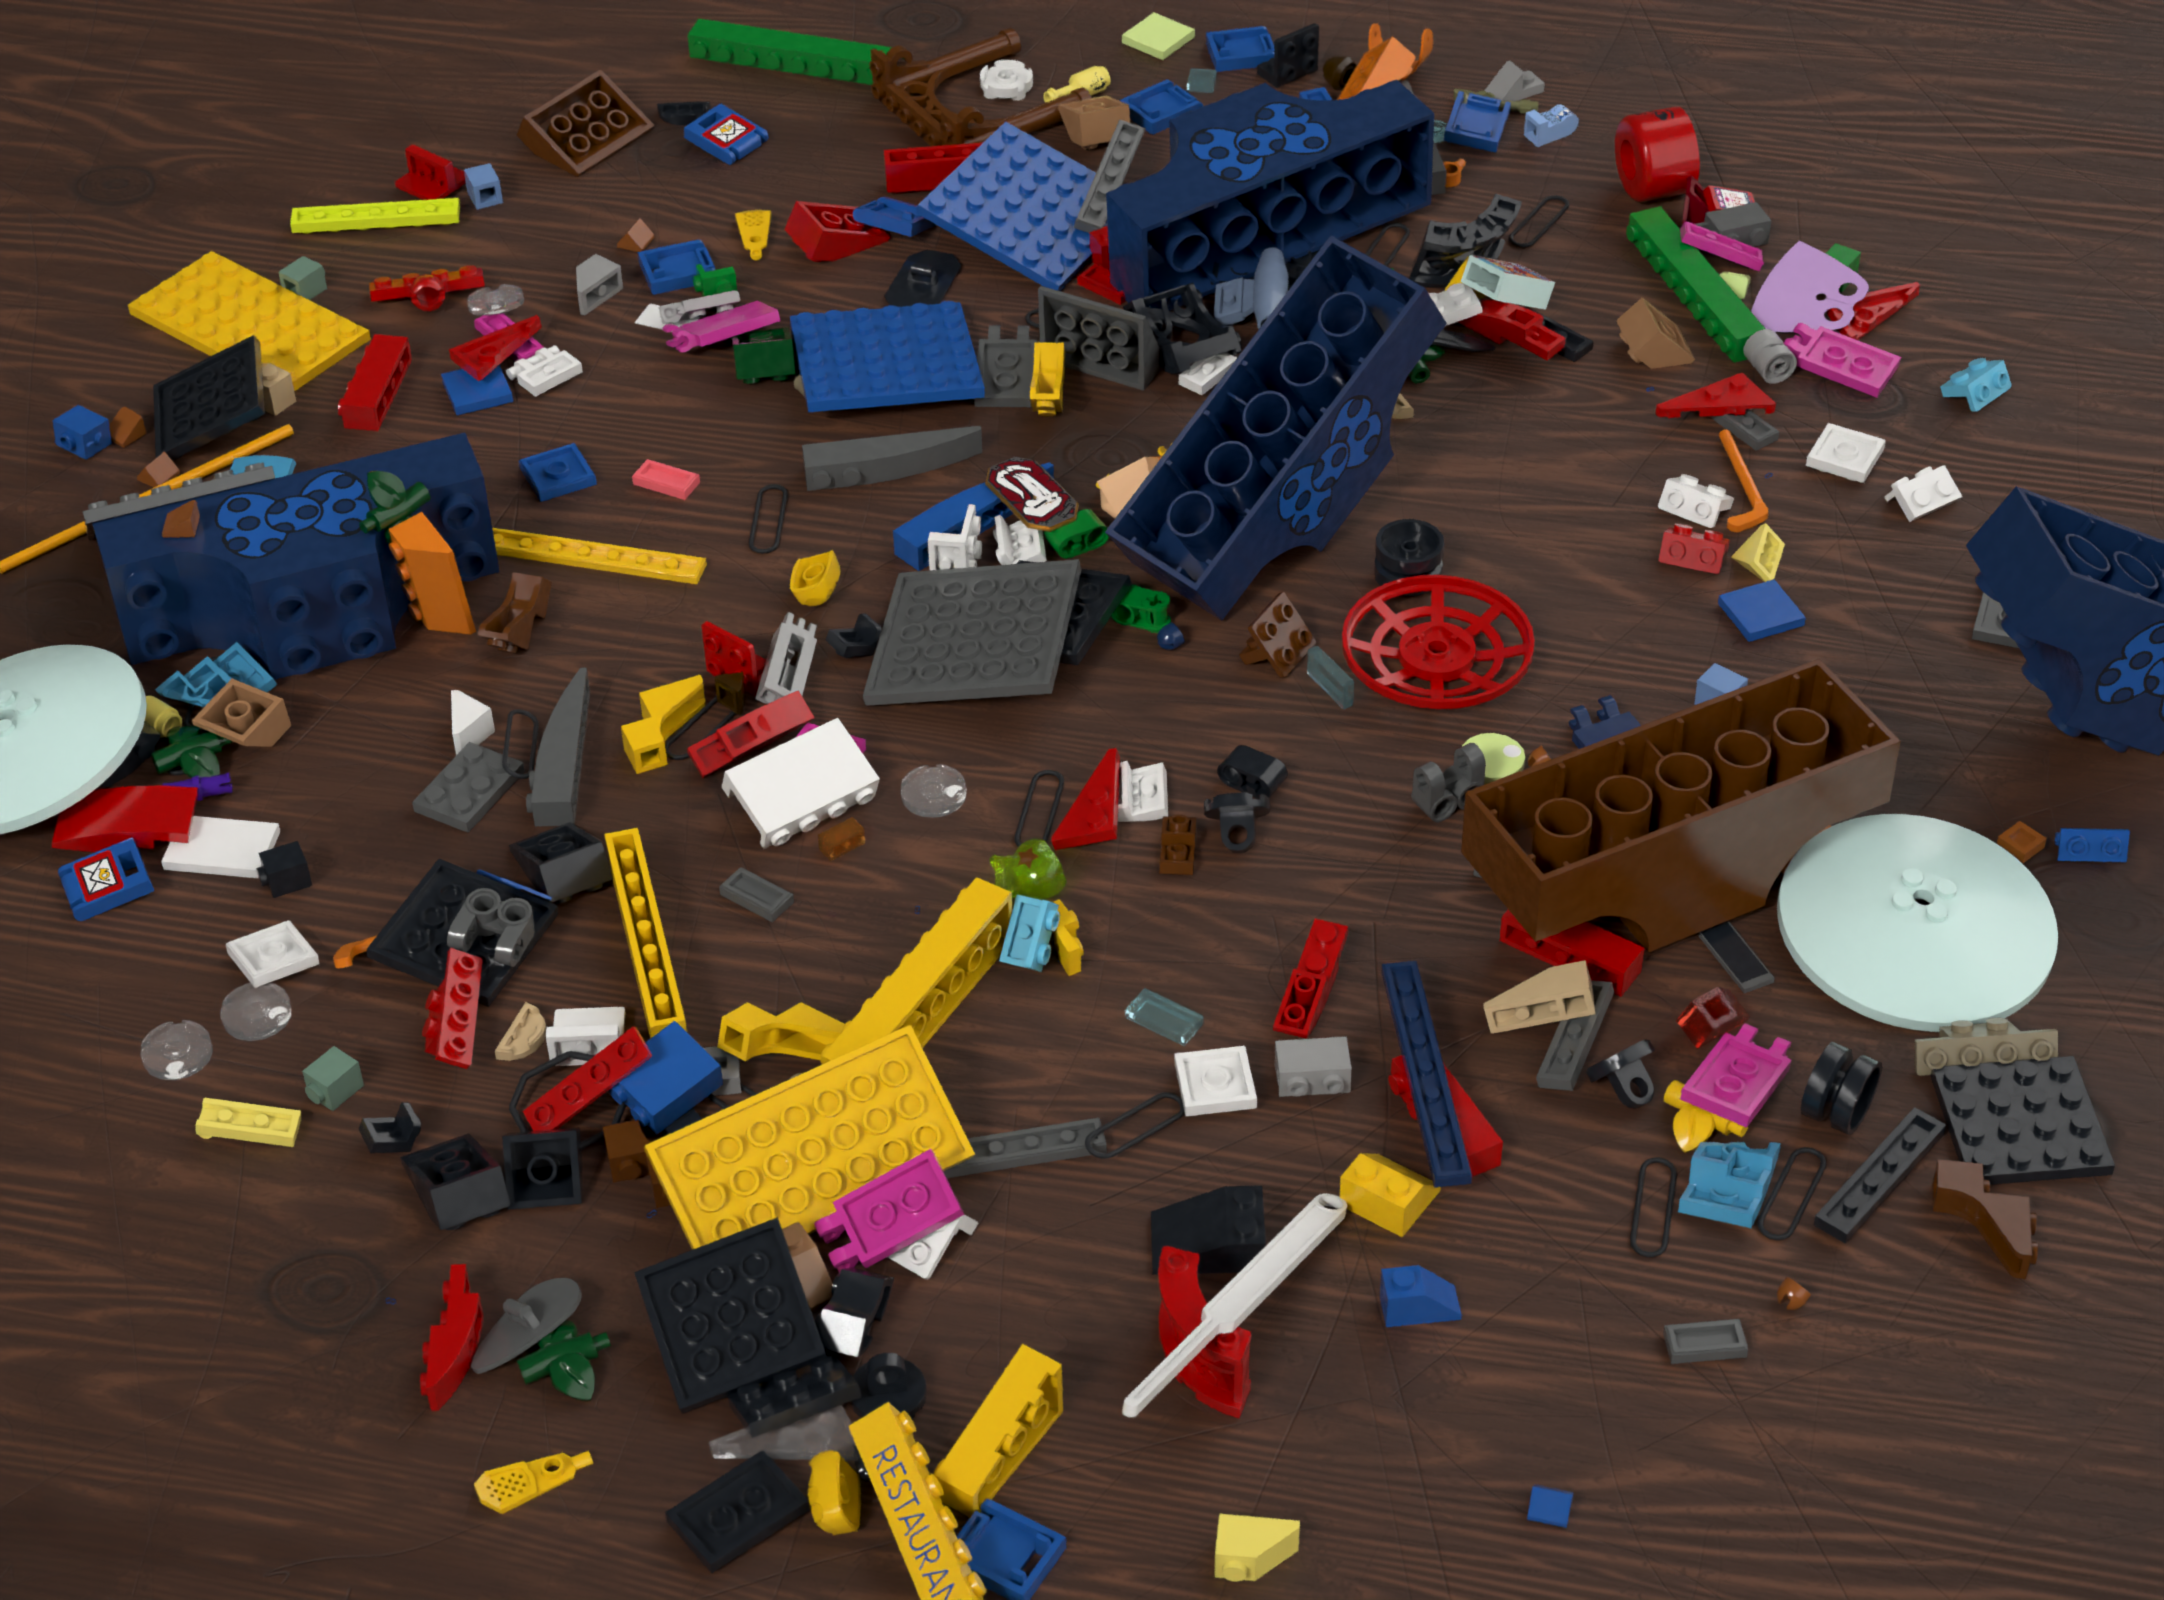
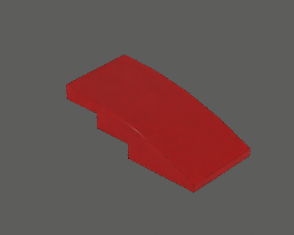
(127, 812)

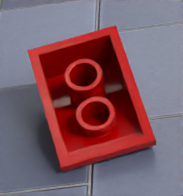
(830, 231)

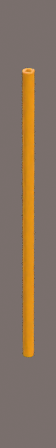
(200, 471)

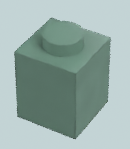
(304, 277)
(332, 1078)

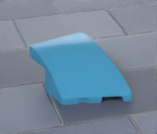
(211, 676)
(1729, 1182)

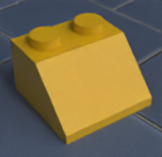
(1386, 1192)

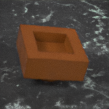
(2021, 841)

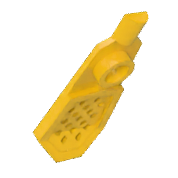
(754, 230)
(531, 1475)

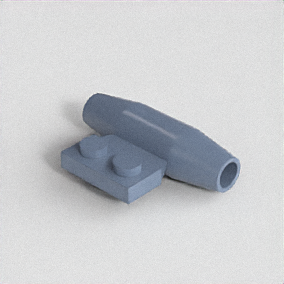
(1244, 296)

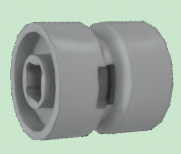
(1770, 356)

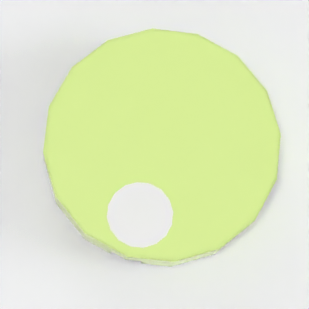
(1501, 754)

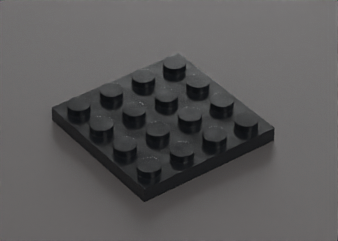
(209, 399)
(1093, 605)
(418, 931)
(2023, 1120)
(730, 1315)

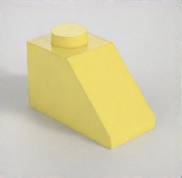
(1253, 1545)

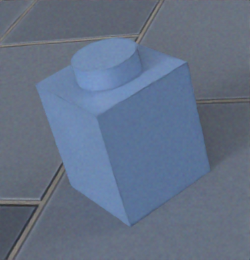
(483, 186)
(1717, 682)

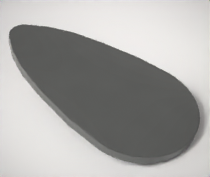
(527, 1322)

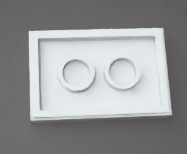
(222, 847)

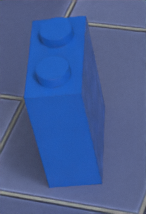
(670, 1081)

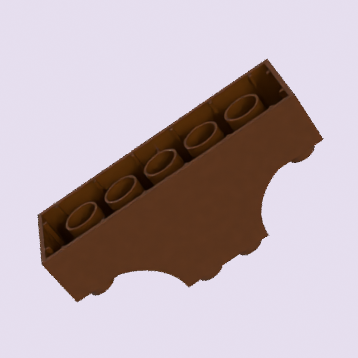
(1682, 812)

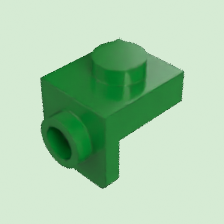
(714, 281)

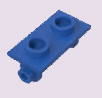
(2092, 844)

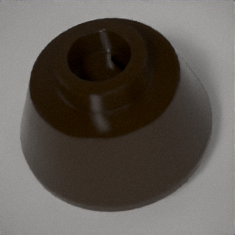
(1338, 71)

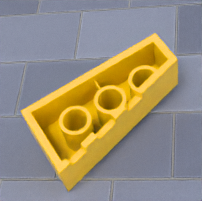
(1002, 1431)

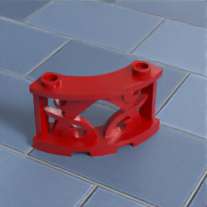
(1222, 1367)

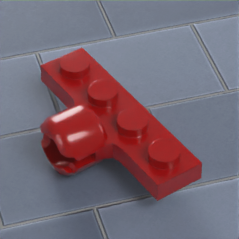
(428, 289)

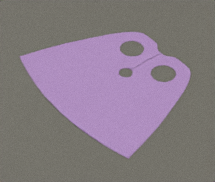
(1792, 289)

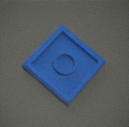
(474, 395)
(557, 472)
(1761, 610)

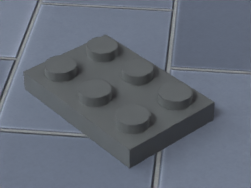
(467, 787)

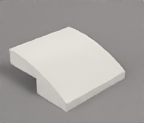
(1142, 793)

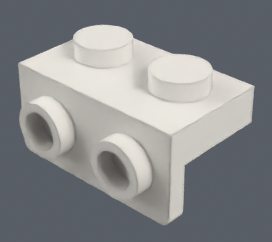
(1924, 493)
(1693, 501)
(1018, 542)

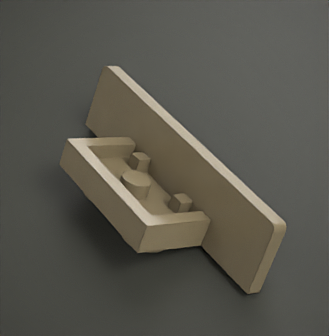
(1983, 1043)

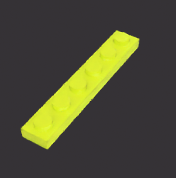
(375, 215)

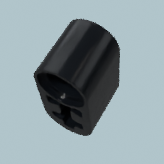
(1252, 771)

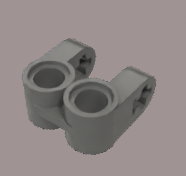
(1441, 792)
(484, 916)

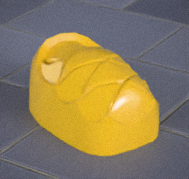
(815, 578)
(834, 1493)

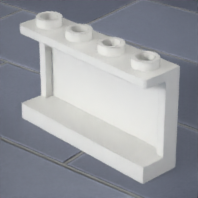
(802, 782)

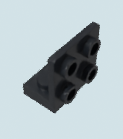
(1293, 57)

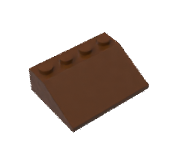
(583, 125)

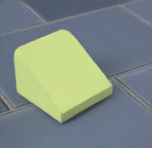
(1737, 282)

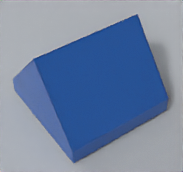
(1550, 1505)

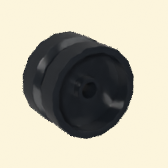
(1408, 550)
(1841, 1088)

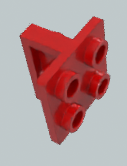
(429, 175)

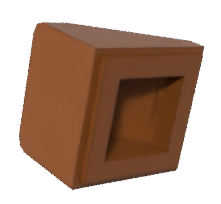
(126, 427)
(182, 521)

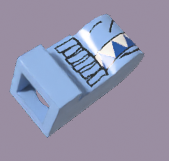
(1549, 125)

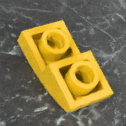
(1066, 942)

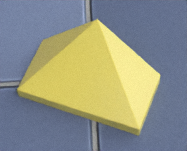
(1761, 553)

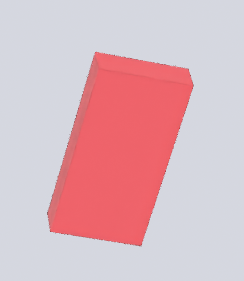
(666, 479)

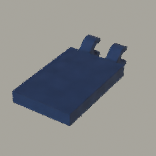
(1610, 725)

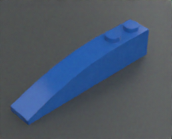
(948, 517)

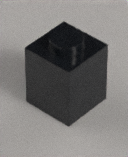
(284, 869)

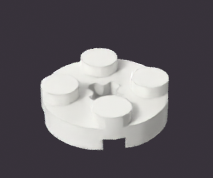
(1006, 80)

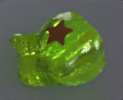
(1030, 871)

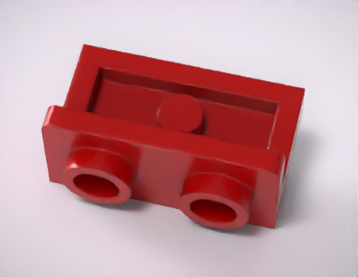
(1693, 549)

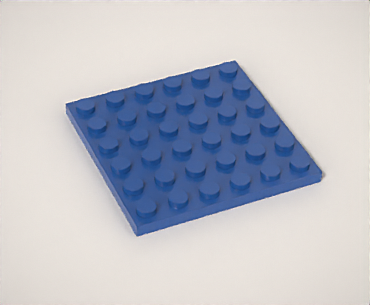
(1017, 206)
(885, 356)

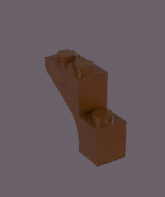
(512, 622)
(628, 1158)
(2000, 1218)

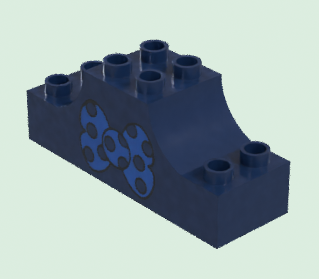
(1264, 177)
(1284, 433)
(288, 562)
(2083, 612)

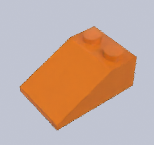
(1379, 66)

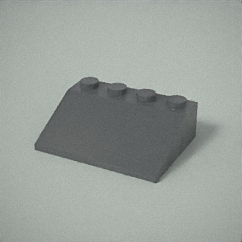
(1099, 338)

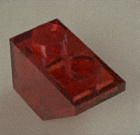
(1711, 1016)

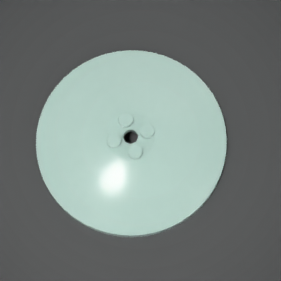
(62, 728)
(1916, 966)

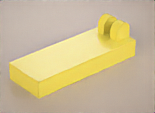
(248, 1122)

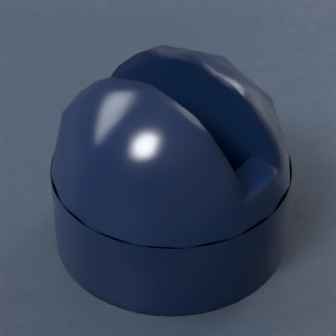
(1170, 637)

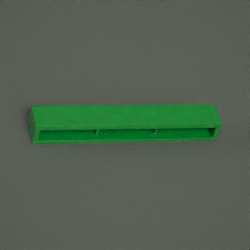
(782, 51)
(1693, 281)

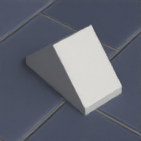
(470, 720)

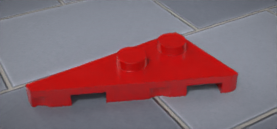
(1875, 309)
(487, 352)
(1718, 399)
(1095, 810)

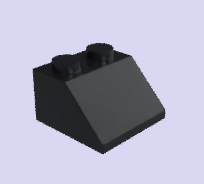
(543, 1168)

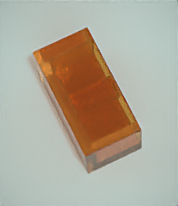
(841, 838)

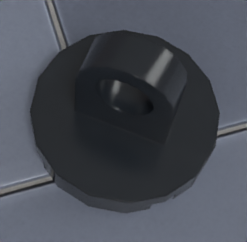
(1237, 811)
(1627, 1068)
(890, 1380)

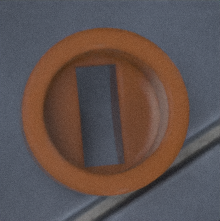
(1538, 756)
(1794, 1292)

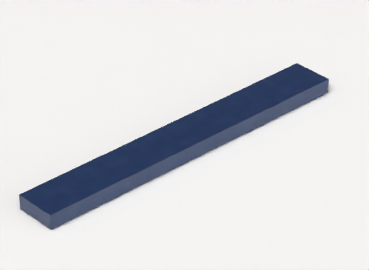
(1426, 1075)

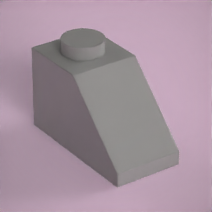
(597, 282)

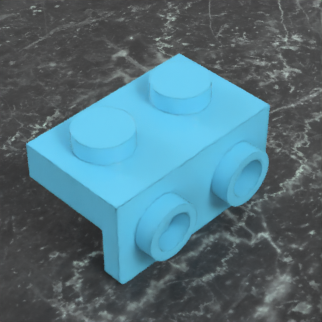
(1979, 383)
(1030, 933)

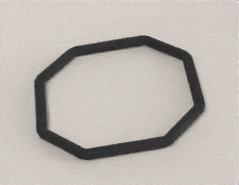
(523, 1079)

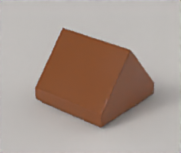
(636, 237)
(159, 471)

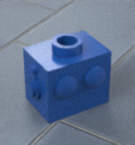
(82, 432)

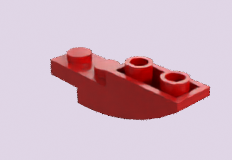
(1518, 325)
(750, 733)
(1312, 979)
(454, 1341)

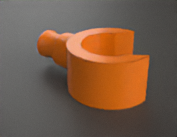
(1453, 172)

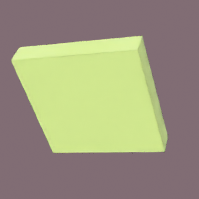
(1158, 36)

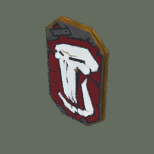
(1032, 494)

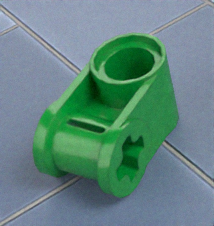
(1141, 607)

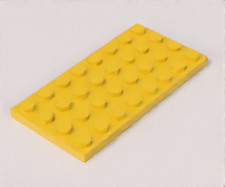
(224, 303)
(808, 1141)

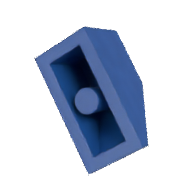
(1416, 1297)

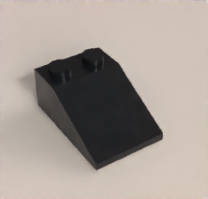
(563, 862)
(457, 1181)
(1218, 1225)

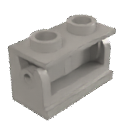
(1313, 1066)

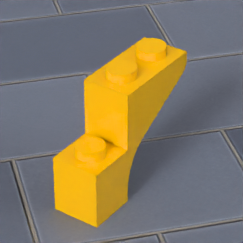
(1048, 378)
(663, 713)
(795, 1032)

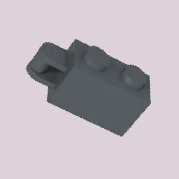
(1742, 223)

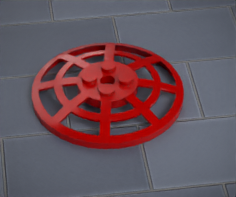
(1438, 636)

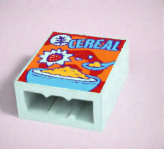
(1507, 282)

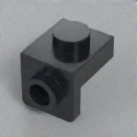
(857, 640)
(391, 1133)

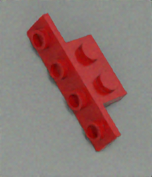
(454, 1010)
(588, 1082)

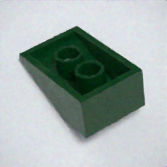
(763, 355)

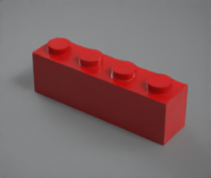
(923, 166)
(375, 382)
(1606, 954)
(1479, 1138)

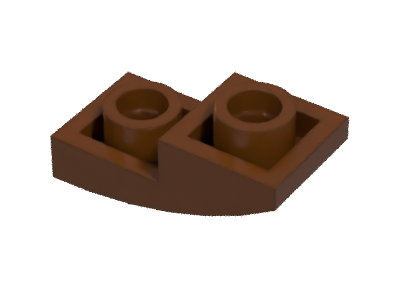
(1177, 845)

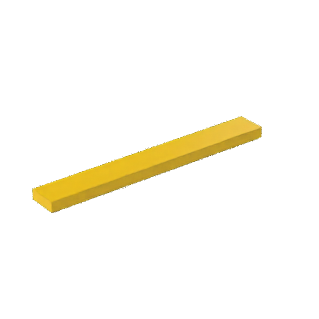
(599, 556)

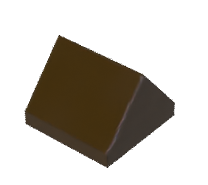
(731, 691)

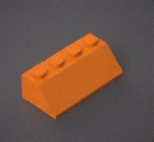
(430, 576)

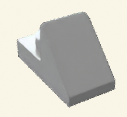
(1514, 84)

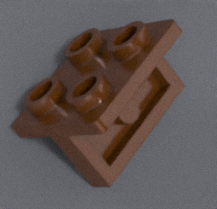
(1278, 636)

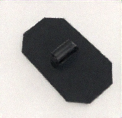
(923, 279)

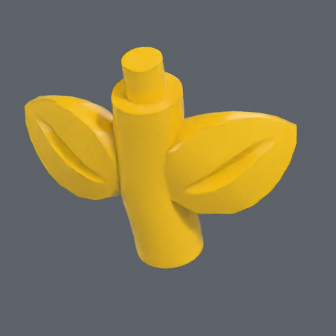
(1695, 1124)

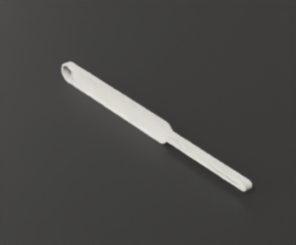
(1245, 1292)

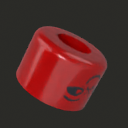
(1656, 153)

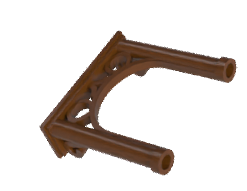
(937, 124)

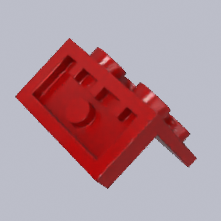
(730, 654)

